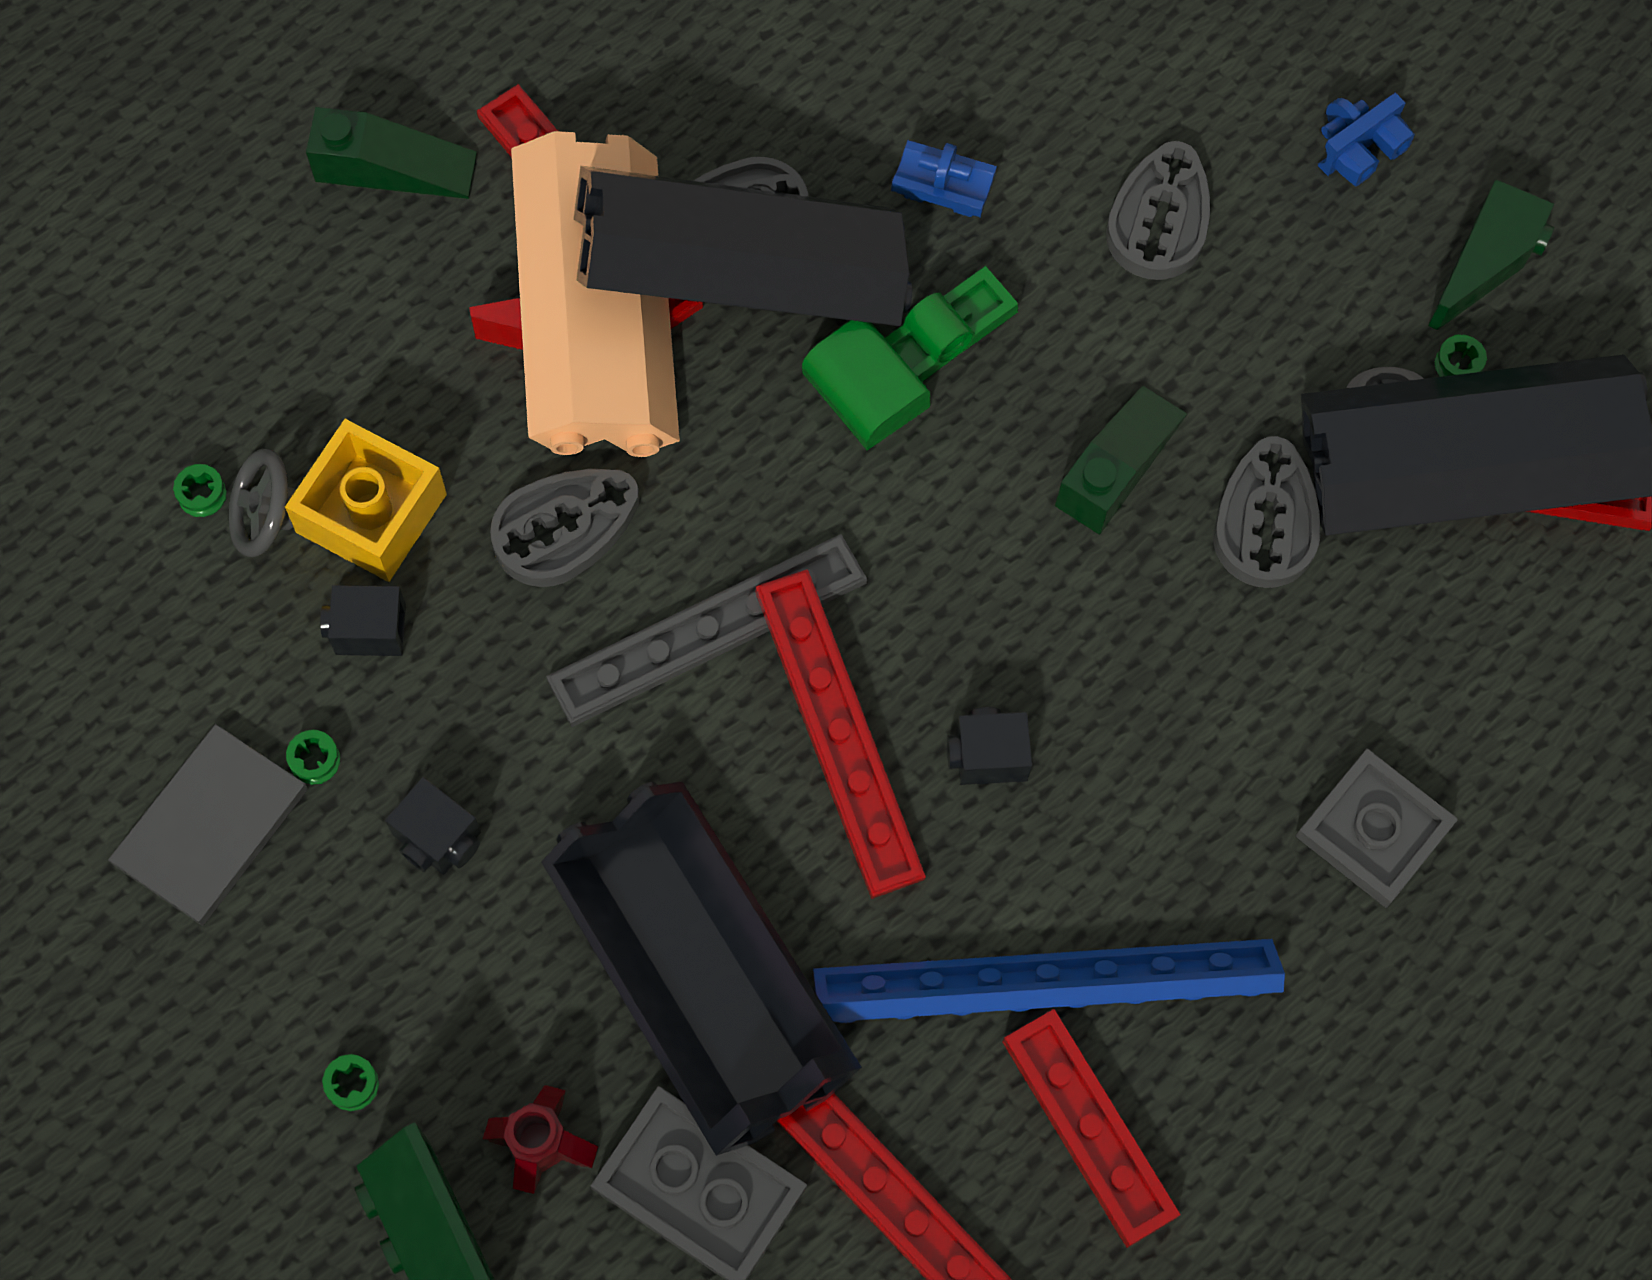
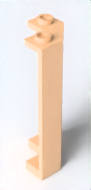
(591, 356)

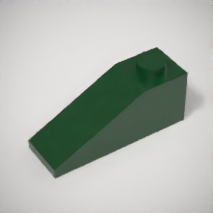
(385, 155)
(1498, 247)
(1118, 459)

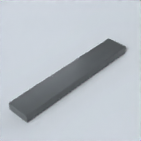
(693, 635)

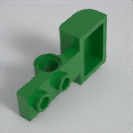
(879, 380)

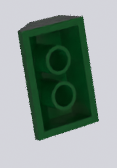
(418, 1211)

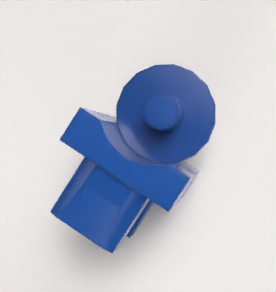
(1356, 128)
(944, 178)

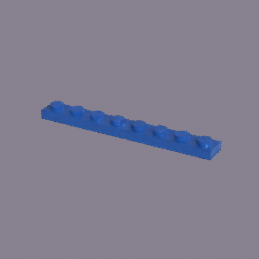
(1049, 980)

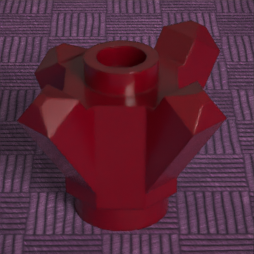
(539, 1139)

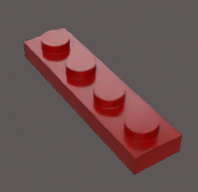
(1091, 1128)

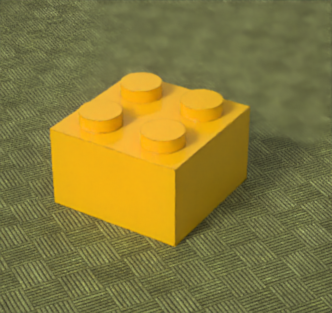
(366, 500)

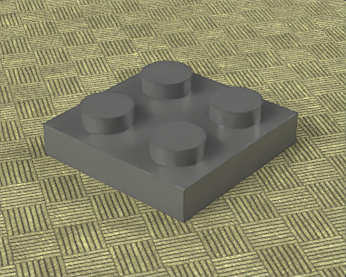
(1376, 828)

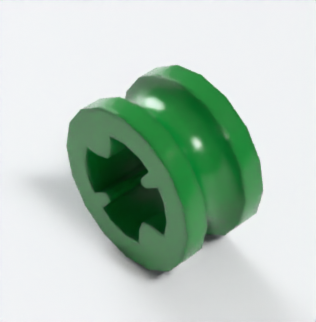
(1464, 344)
(200, 475)
(298, 766)
(345, 1065)

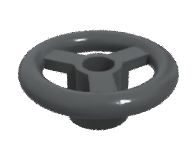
(263, 503)

